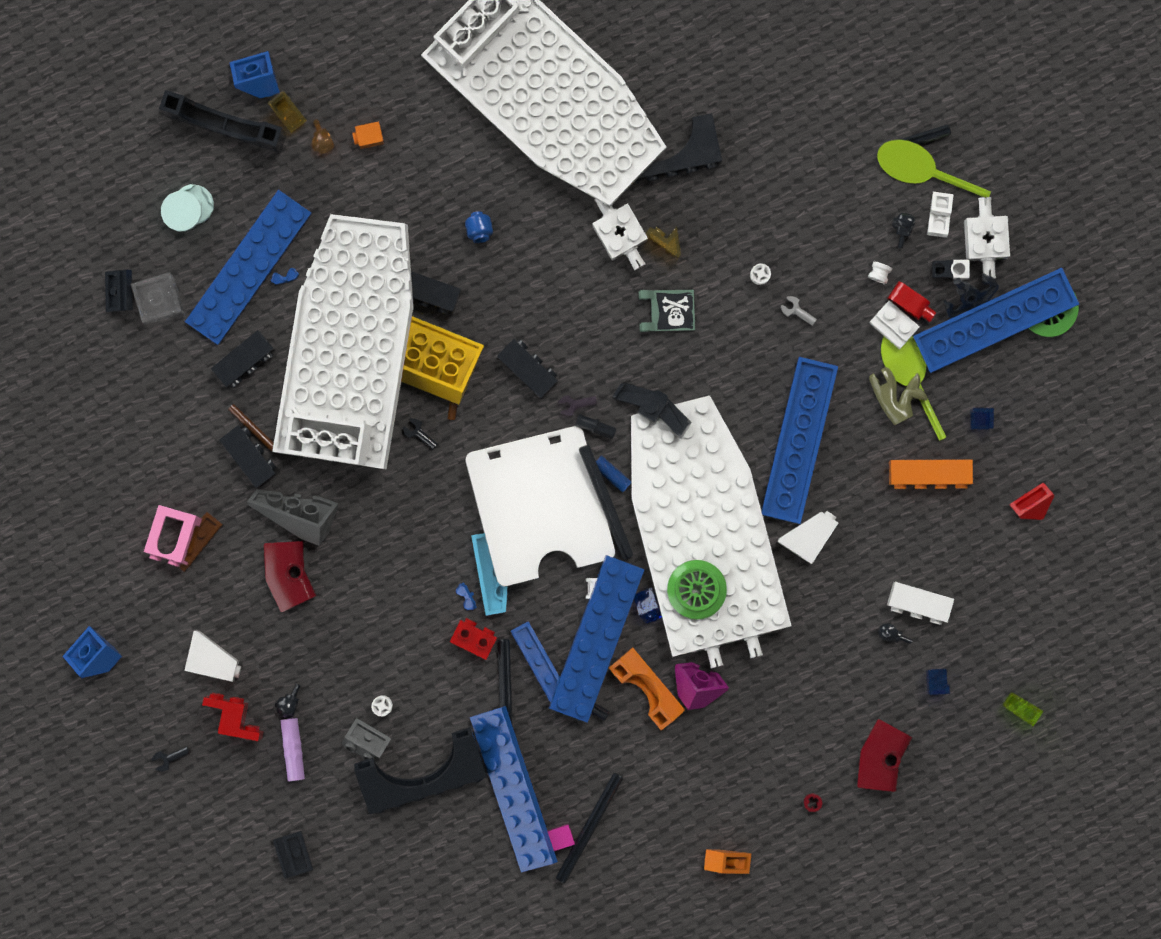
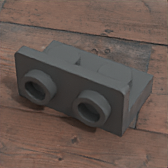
(365, 741)

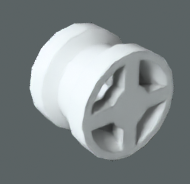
(761, 271)
(880, 272)
(382, 709)

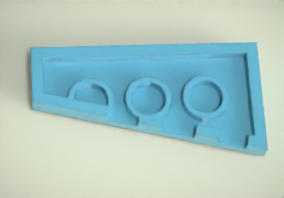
(492, 592)

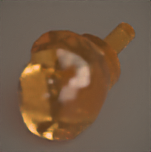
(322, 141)

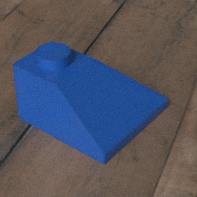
(255, 75)
(91, 654)

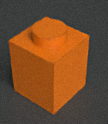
(368, 135)

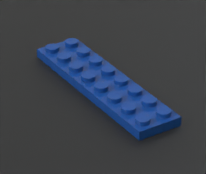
(248, 267)
(996, 320)
(799, 440)
(596, 638)
(513, 789)

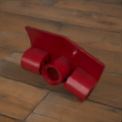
(285, 589)
(880, 743)

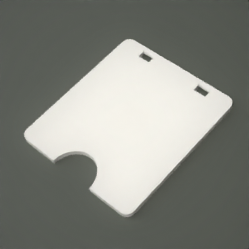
(538, 503)

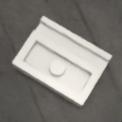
(894, 324)

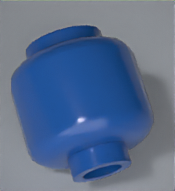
(479, 227)

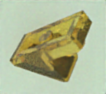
(287, 111)
(670, 244)

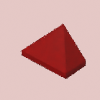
(1034, 503)

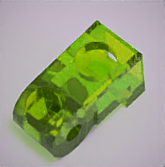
(1022, 709)

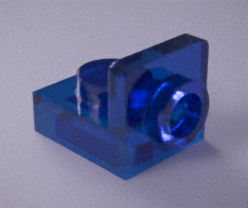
(647, 605)

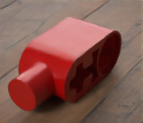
(911, 302)

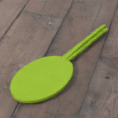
(914, 164)
(904, 366)

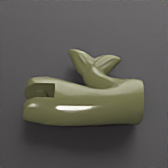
(887, 396)

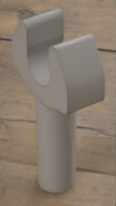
(797, 310)

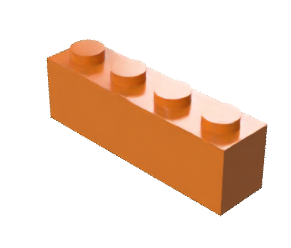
(930, 473)

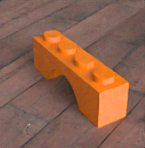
(634, 670)

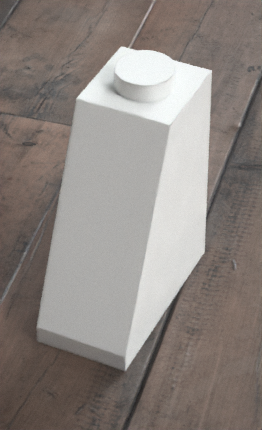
(809, 536)
(210, 659)

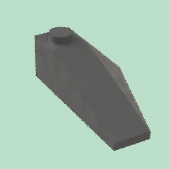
(302, 517)

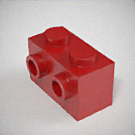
(474, 639)

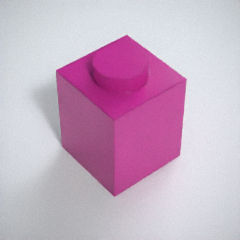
(561, 837)

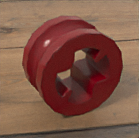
(806, 802)

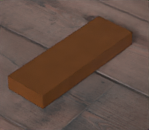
(200, 538)

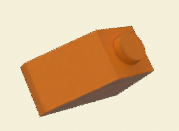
(727, 861)

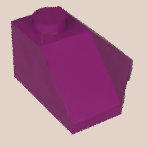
(697, 687)

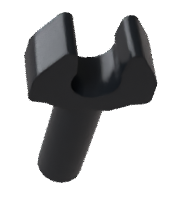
(420, 434)
(168, 758)

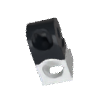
(950, 269)

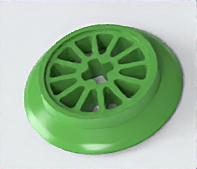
(1057, 329)
(705, 610)

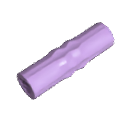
(292, 749)

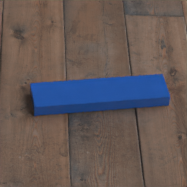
(536, 658)

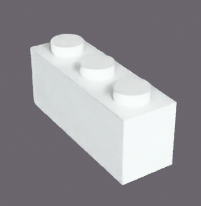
(920, 603)

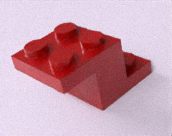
(233, 717)

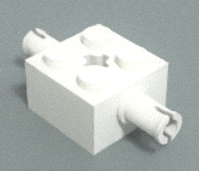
(995, 228)
(615, 244)

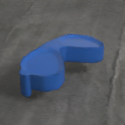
(291, 275)
(469, 602)

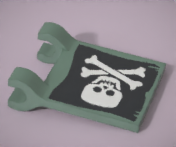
(669, 310)

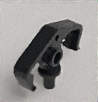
(971, 296)

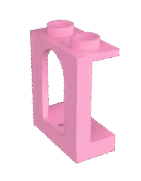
(178, 555)

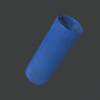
(612, 474)

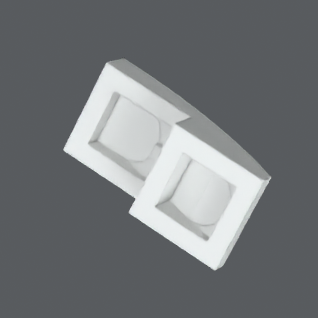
(940, 214)

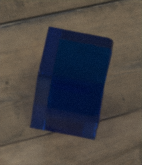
(982, 418)
(937, 682)

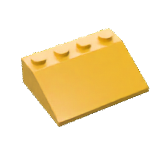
(439, 360)

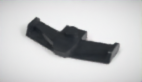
(654, 406)

